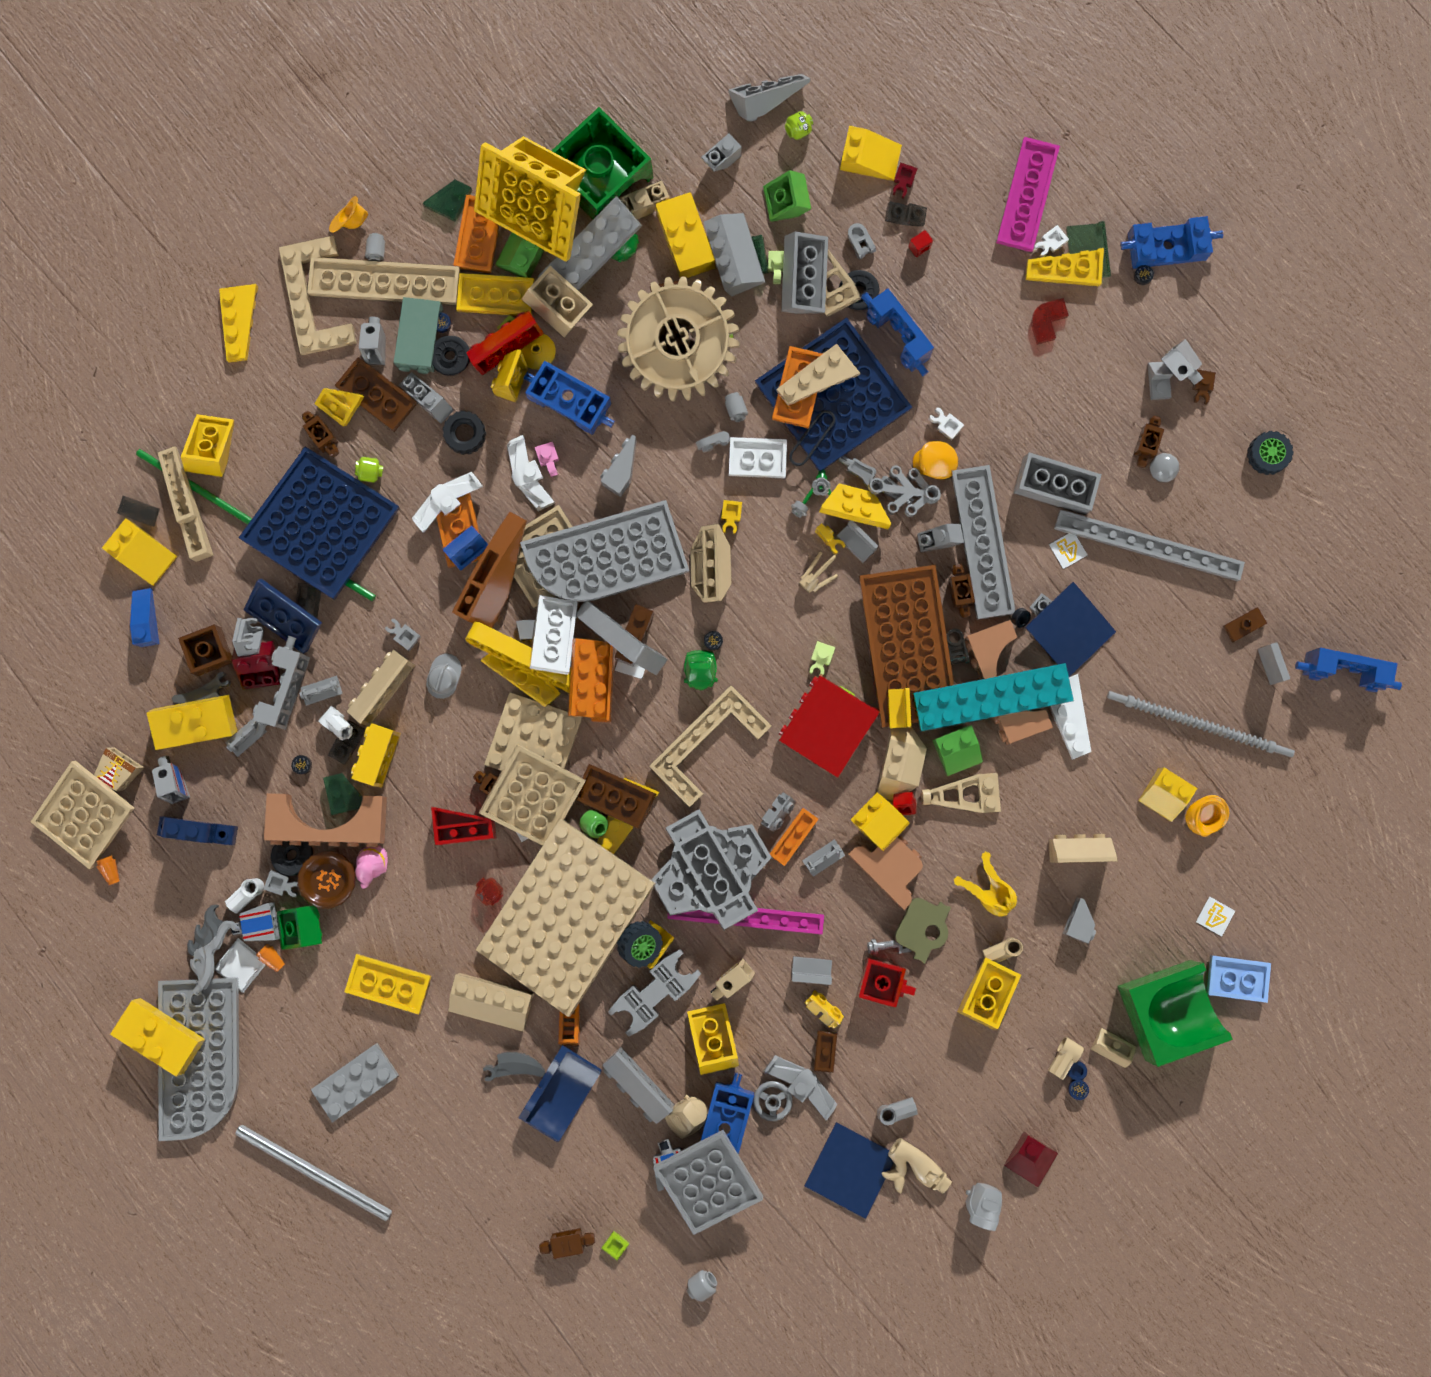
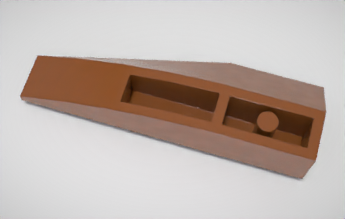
(493, 575)

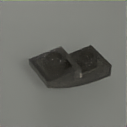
(906, 214)
(138, 510)
(344, 749)

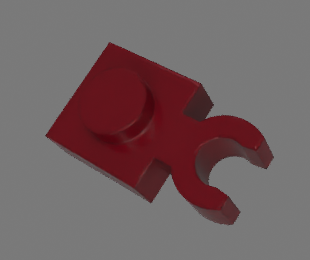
(904, 177)

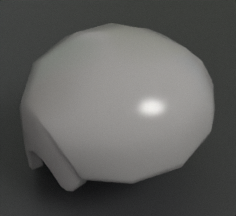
(1164, 467)

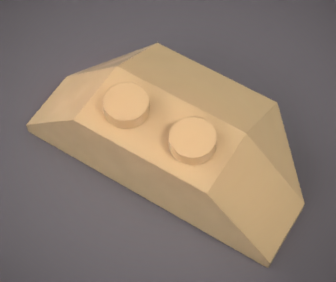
(710, 564)
(901, 763)

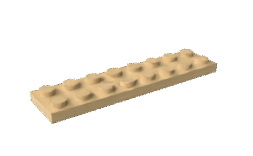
(382, 280)

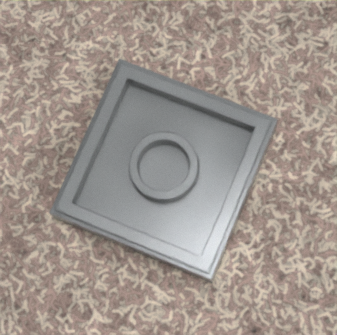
(1273, 663)

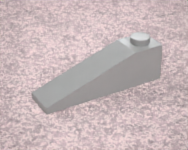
(759, 100)

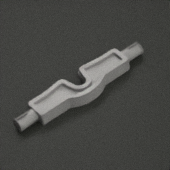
(867, 473)

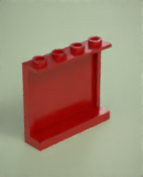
(828, 725)

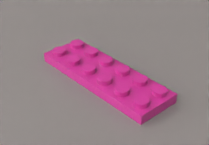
(1027, 194)

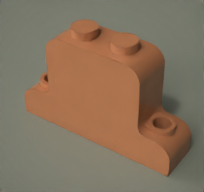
(890, 868)

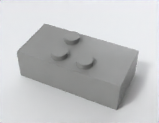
(1057, 483)

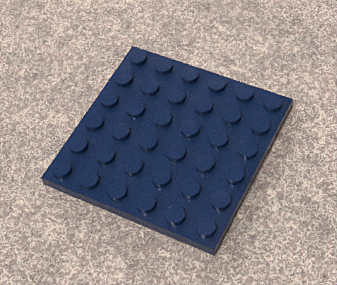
(859, 404)
(319, 523)

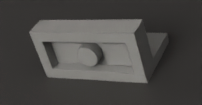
(857, 541)
(811, 970)

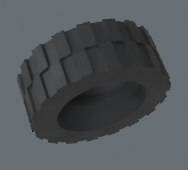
(458, 419)

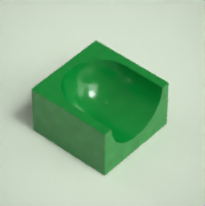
(609, 159)
(1172, 1013)

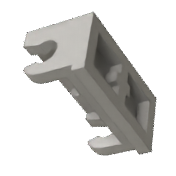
(247, 638)

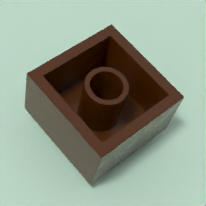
(206, 650)

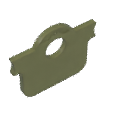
(914, 923)

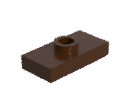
(1245, 624)
(825, 1051)

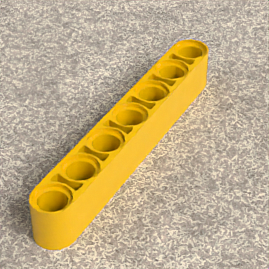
(512, 652)

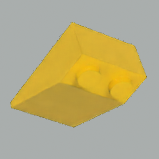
(870, 154)
(510, 376)
(208, 445)
(139, 552)
(989, 994)
(713, 1039)

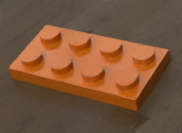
(476, 240)
(801, 411)
(456, 523)
(589, 678)

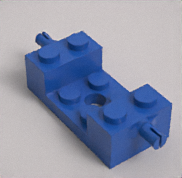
(1189, 243)
(917, 347)
(585, 408)
(1375, 673)
(731, 1106)

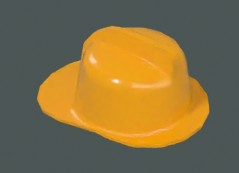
(350, 216)

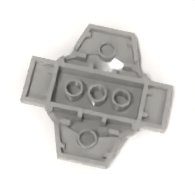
(711, 869)

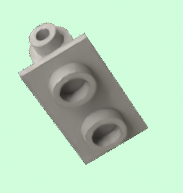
(321, 690)
(243, 738)
(784, 805)
(823, 858)

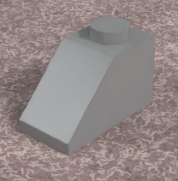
(1080, 922)

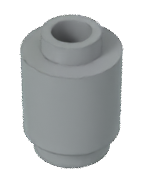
(375, 247)
(736, 407)

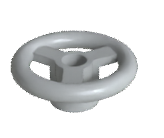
(760, 1094)

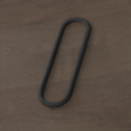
(801, 439)

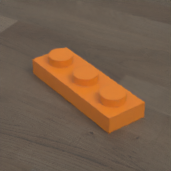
(793, 836)

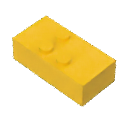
(685, 235)
(192, 722)
(157, 1037)

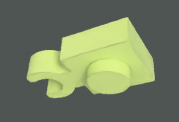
(822, 656)

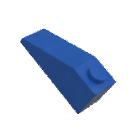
(143, 619)

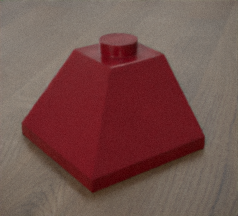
(1031, 1159)

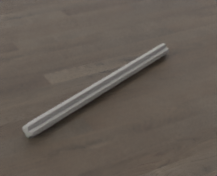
(313, 1172)

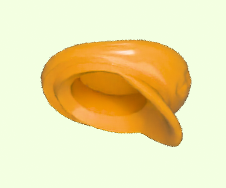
(936, 460)
(1207, 815)

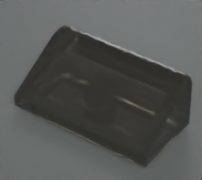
(308, 598)

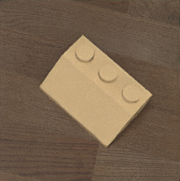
(557, 301)
(1081, 849)

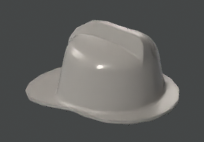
(443, 676)

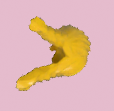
(999, 898)

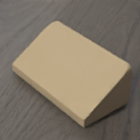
(1113, 1048)

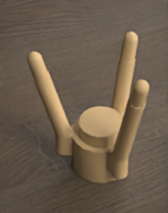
(809, 582)

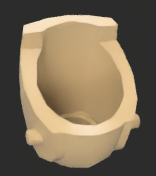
(687, 1116)

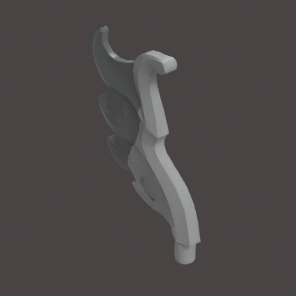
(206, 943)

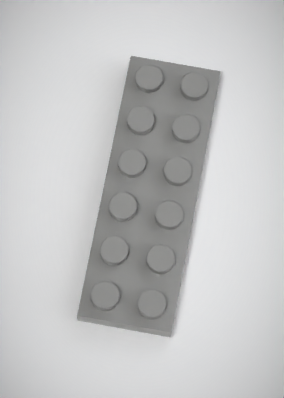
(597, 243)

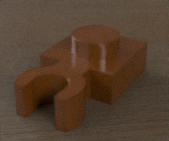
(1204, 386)

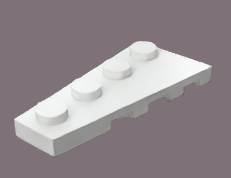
(1072, 722)

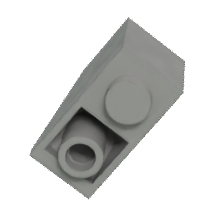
(723, 153)
(940, 537)

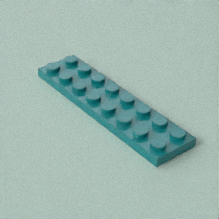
(993, 697)

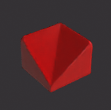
(920, 243)
(905, 803)

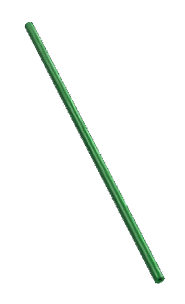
(238, 514)

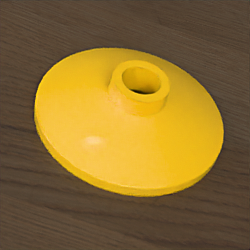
(546, 352)

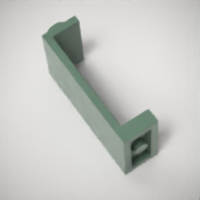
(417, 335)

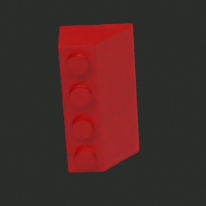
(509, 338)

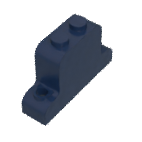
(196, 831)

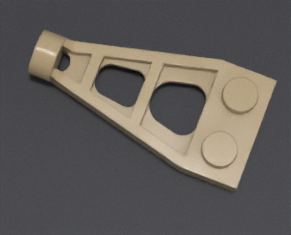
(844, 295)
(987, 788)

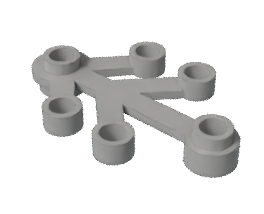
(907, 490)

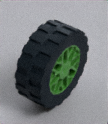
(1270, 453)
(639, 944)

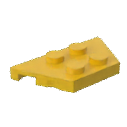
(856, 505)

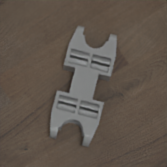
(654, 993)

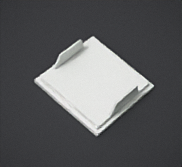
(240, 963)

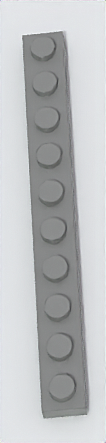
(1149, 545)

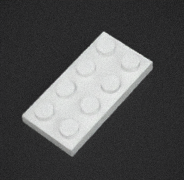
(553, 635)

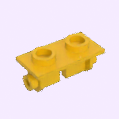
(831, 1014)

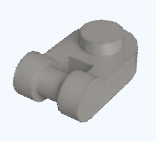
(857, 234)
(706, 444)

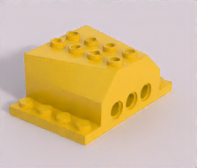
(530, 194)

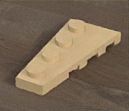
(827, 370)

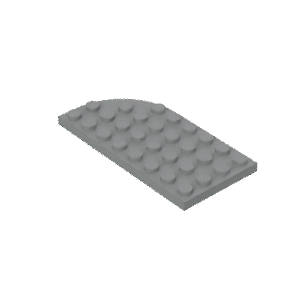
(607, 554)
(211, 1082)

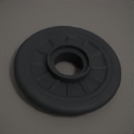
(868, 282)
(458, 363)
(290, 867)

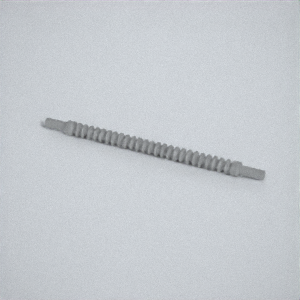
(1269, 746)

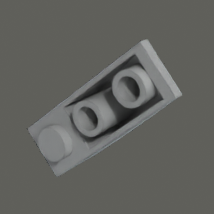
(426, 397)
(619, 474)

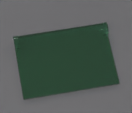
(1090, 238)

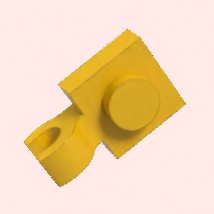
(826, 535)

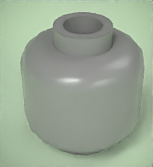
(702, 1285)

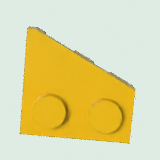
(339, 404)

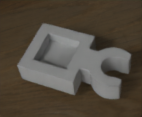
(404, 636)
(279, 883)

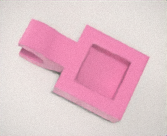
(547, 456)

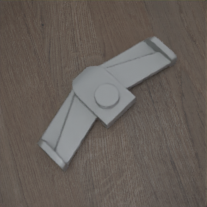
(802, 1084)

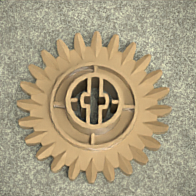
(671, 307)

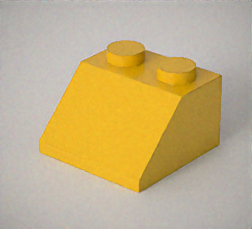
(1167, 794)
(880, 821)

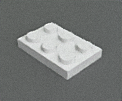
(757, 457)

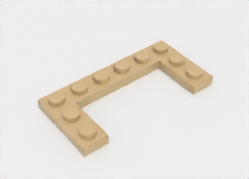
(308, 338)
(666, 764)

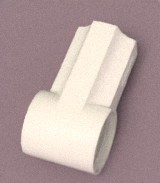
(335, 722)
(244, 895)

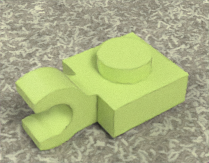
(775, 265)

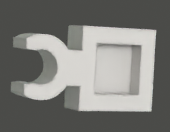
(1052, 240)
(948, 426)

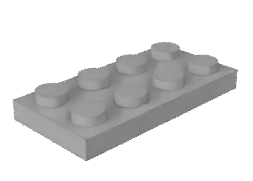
(354, 1082)

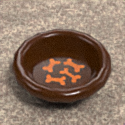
(326, 880)

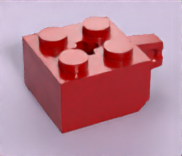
(888, 993)

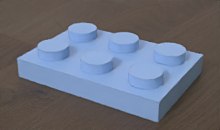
(1238, 978)

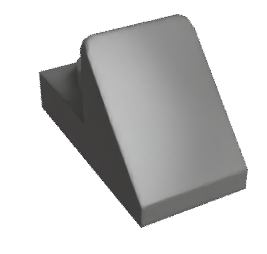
(1159, 380)

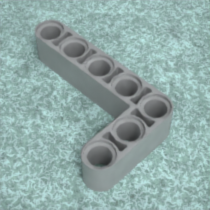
(620, 638)

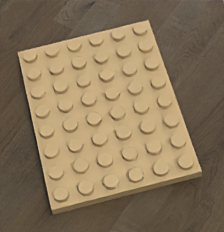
(565, 917)

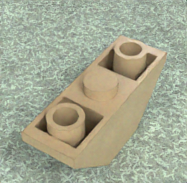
(643, 201)

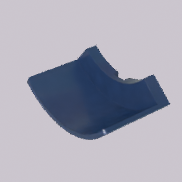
(560, 1094)

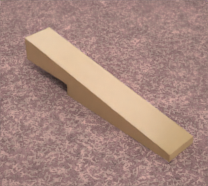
(184, 505)

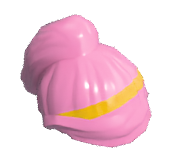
(370, 864)

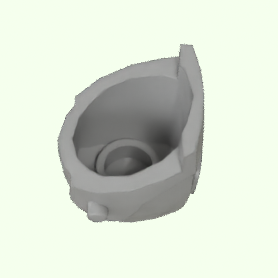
(984, 1205)

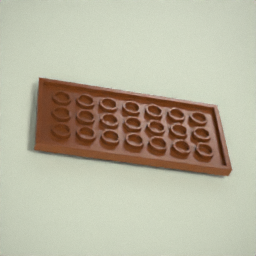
(905, 633)

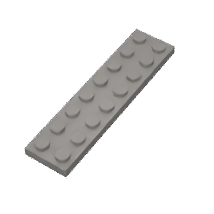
(983, 542)

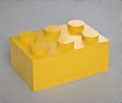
(375, 755)

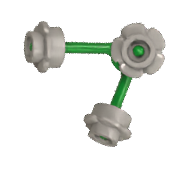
(819, 487)

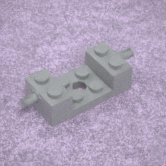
(285, 698)

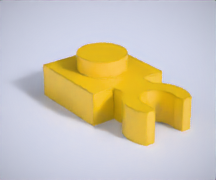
(731, 513)

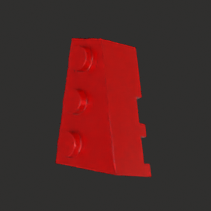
(459, 827)

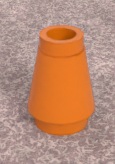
(108, 869)
(270, 957)

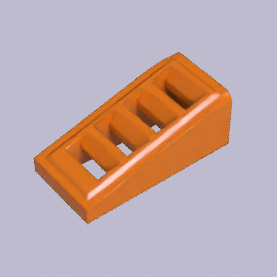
(576, 1032)

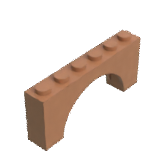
(985, 650)
(285, 825)

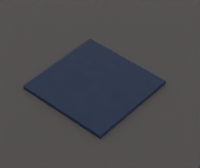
(1070, 628)
(850, 1170)

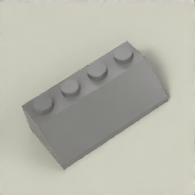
(734, 253)
(804, 273)
(638, 1086)

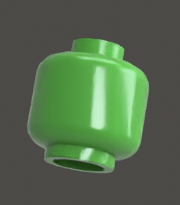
(594, 824)

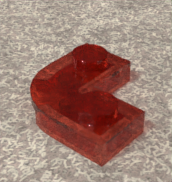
(1043, 318)

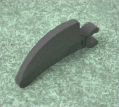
(207, 691)
(514, 1063)

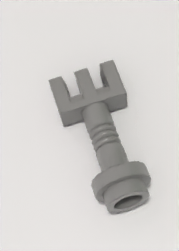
(873, 947)

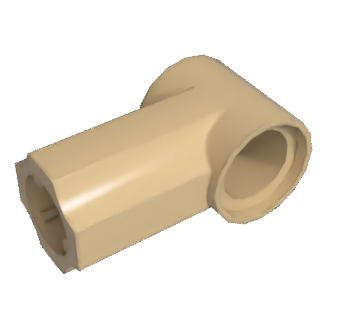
(1000, 951)
(1068, 1053)

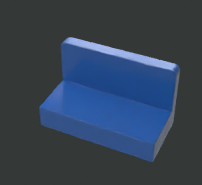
(465, 548)

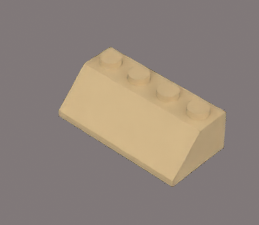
(380, 688)
(490, 1001)

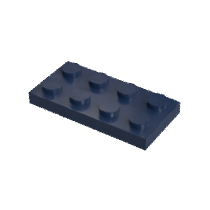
(282, 615)

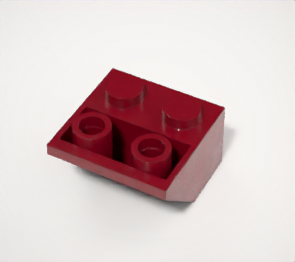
(257, 669)

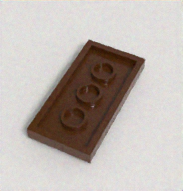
(380, 395)
(615, 796)

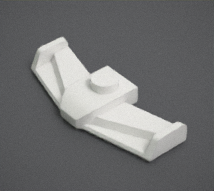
(527, 474)
(444, 498)

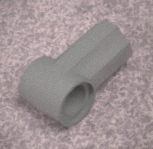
(899, 1110)

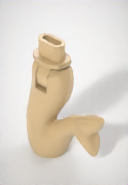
(923, 1167)

